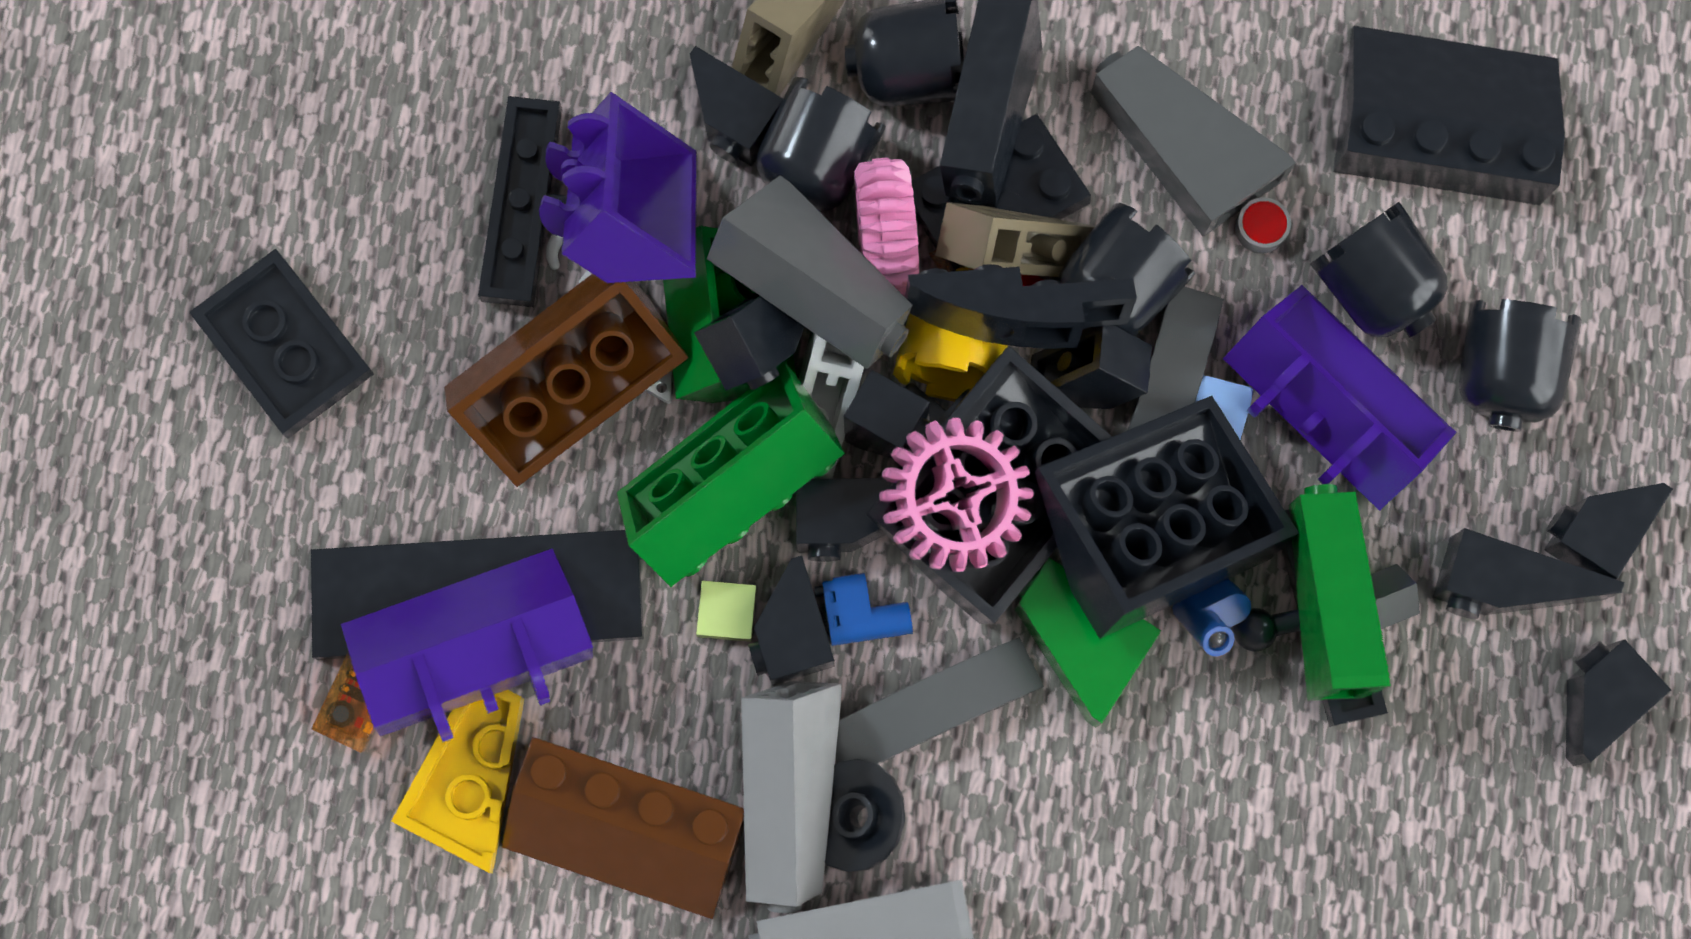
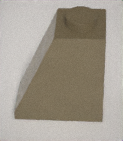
(779, 38)

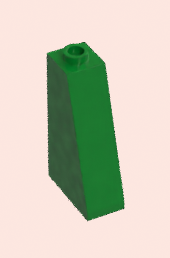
(1336, 597)

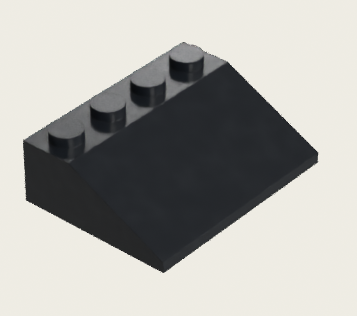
(1451, 116)
(1044, 429)
(1160, 515)

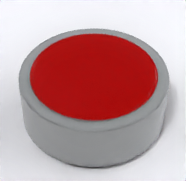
(1262, 225)

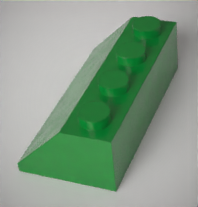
(727, 476)

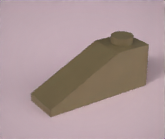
(1008, 238)

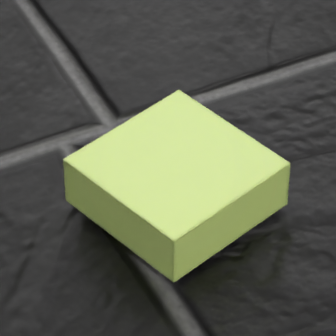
(726, 611)

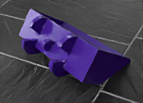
(626, 196)
(1339, 397)
(467, 644)

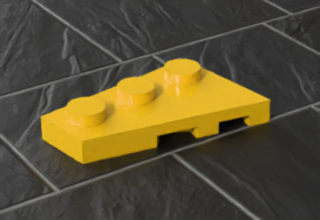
(465, 782)

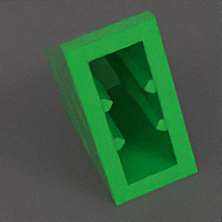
(1087, 666)

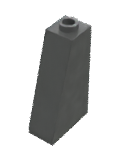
(1187, 139)
(811, 272)

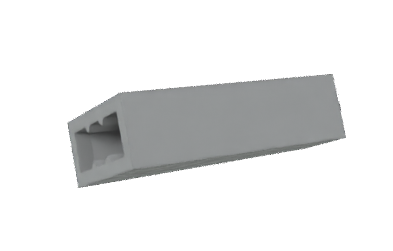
(788, 790)
(913, 914)

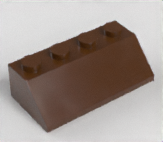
(563, 375)
(623, 827)

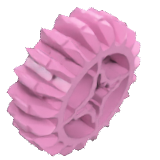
(887, 219)
(1001, 479)

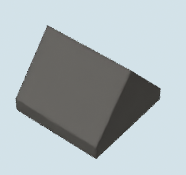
(1395, 595)

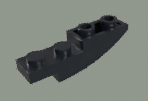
(1000, 310)

